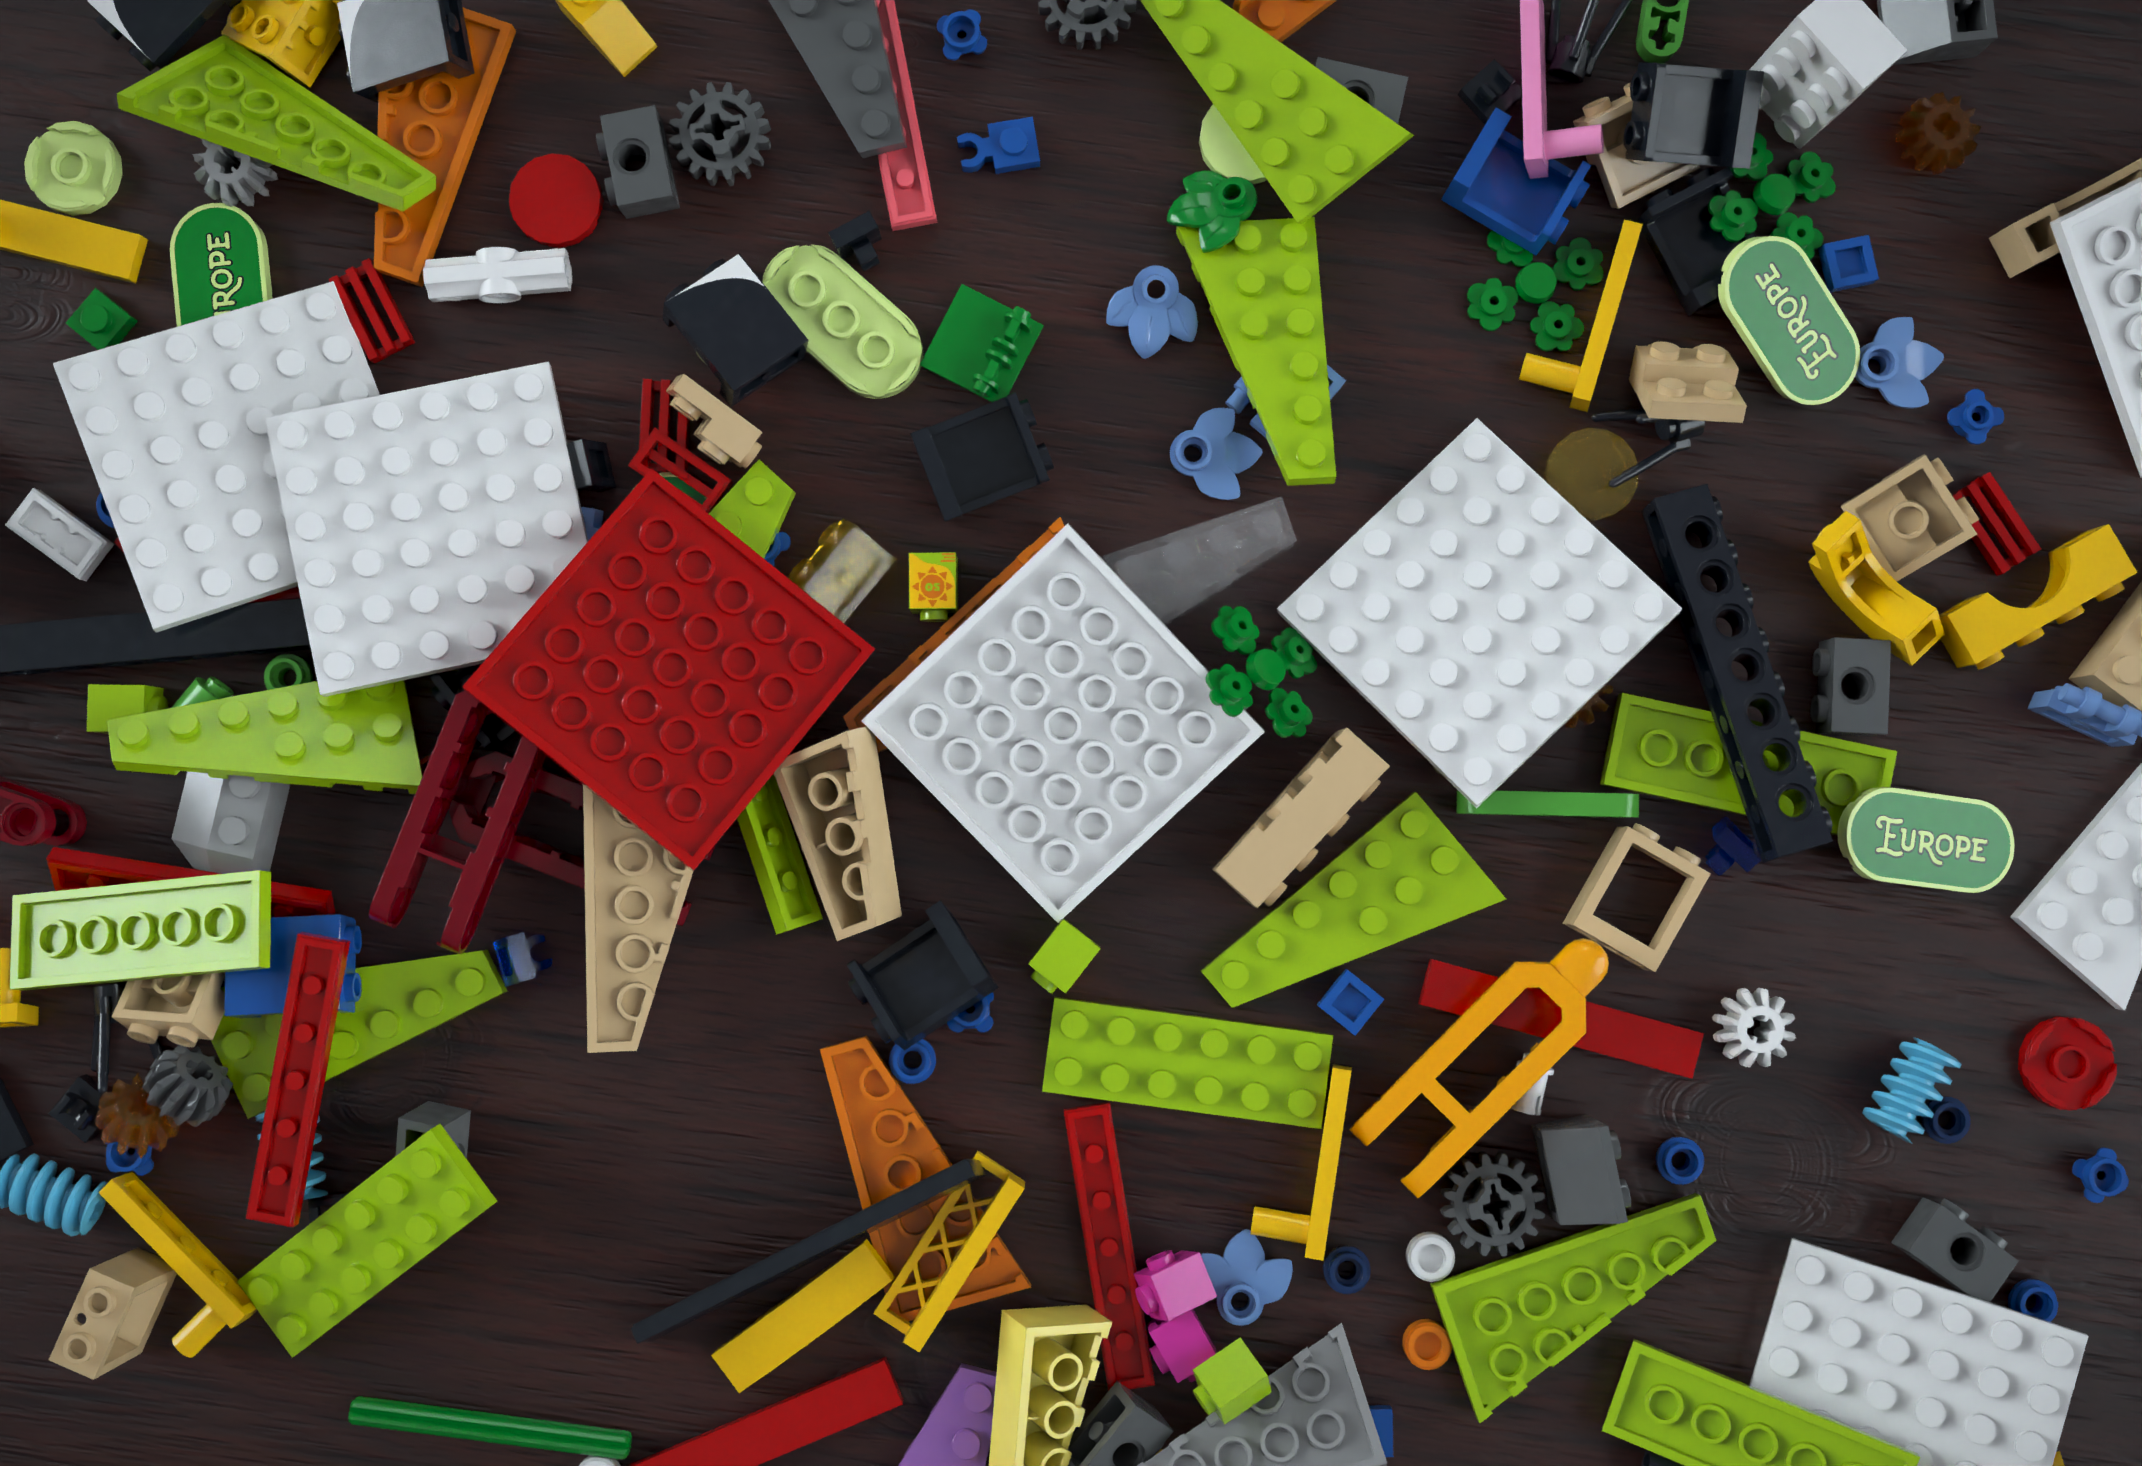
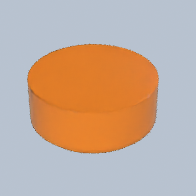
(1426, 1344)

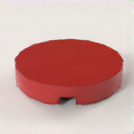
(556, 200)
(2067, 1063)

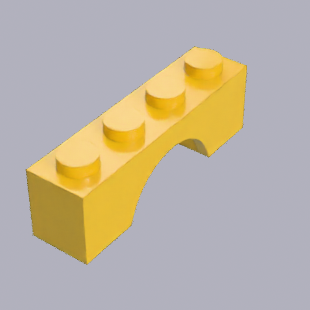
(2079, 571)

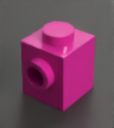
(1173, 1284)
(1180, 1345)

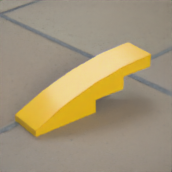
(803, 1316)

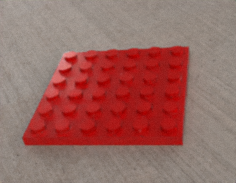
(669, 669)

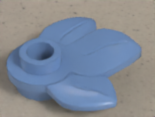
(1151, 318)
(1901, 364)
(1221, 451)
(1246, 1271)

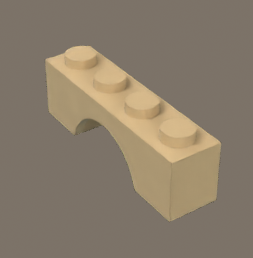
(2032, 238)

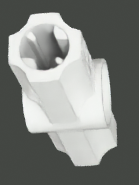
(498, 275)

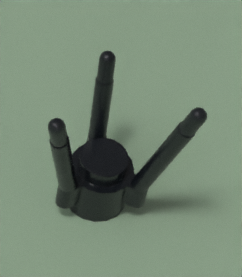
(1571, 57)
(1673, 430)
(105, 1002)

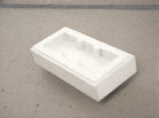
(59, 534)

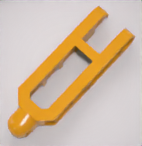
(1566, 981)

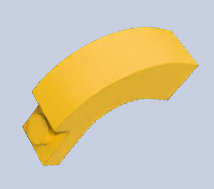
(1870, 594)

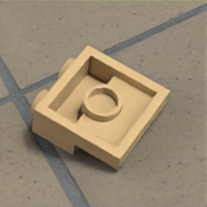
(1621, 177)
(1687, 383)
(722, 432)
(1912, 517)
(172, 1007)

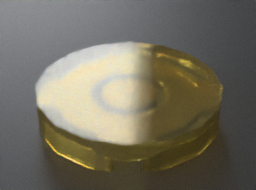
(1584, 466)

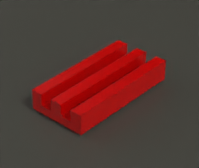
(354, 277)
(649, 388)
(712, 496)
(2008, 516)

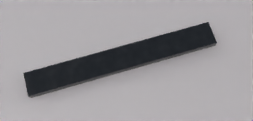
(808, 1250)

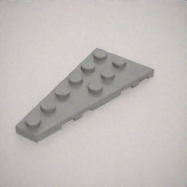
(1307, 1420)

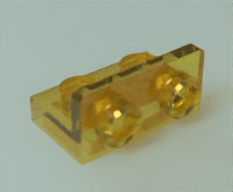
(842, 568)

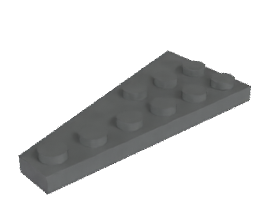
(851, 65)

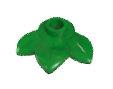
(1209, 209)

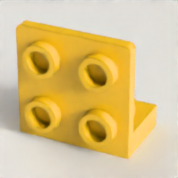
(288, 33)

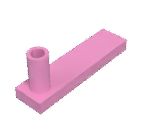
(1538, 142)

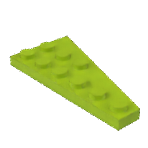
(258, 111)
(279, 738)
(1377, 892)
(393, 1008)
(1547, 1301)

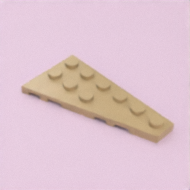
(629, 922)

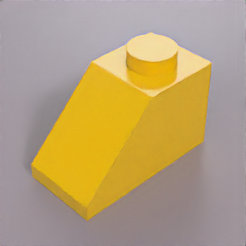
(611, 30)

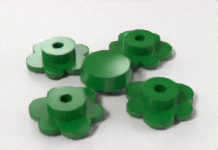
(1774, 196)
(1536, 285)
(1264, 669)

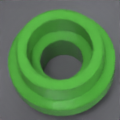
(280, 665)

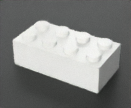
(1823, 66)

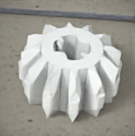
(1765, 1038)

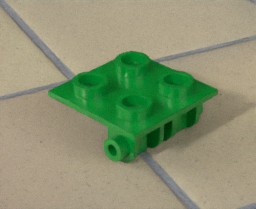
(982, 344)

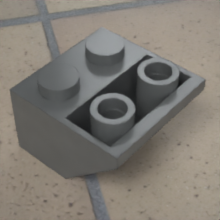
(1939, 28)
(1581, 1171)

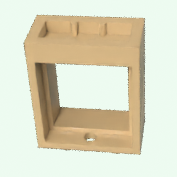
(1680, 860)
(120, 1312)

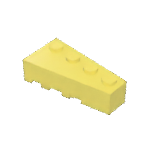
(1042, 1381)

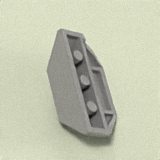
(229, 822)

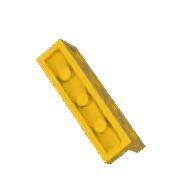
(962, 1264)

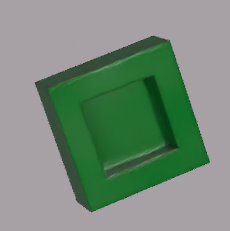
(101, 320)

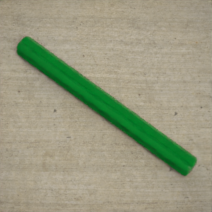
(490, 1427)

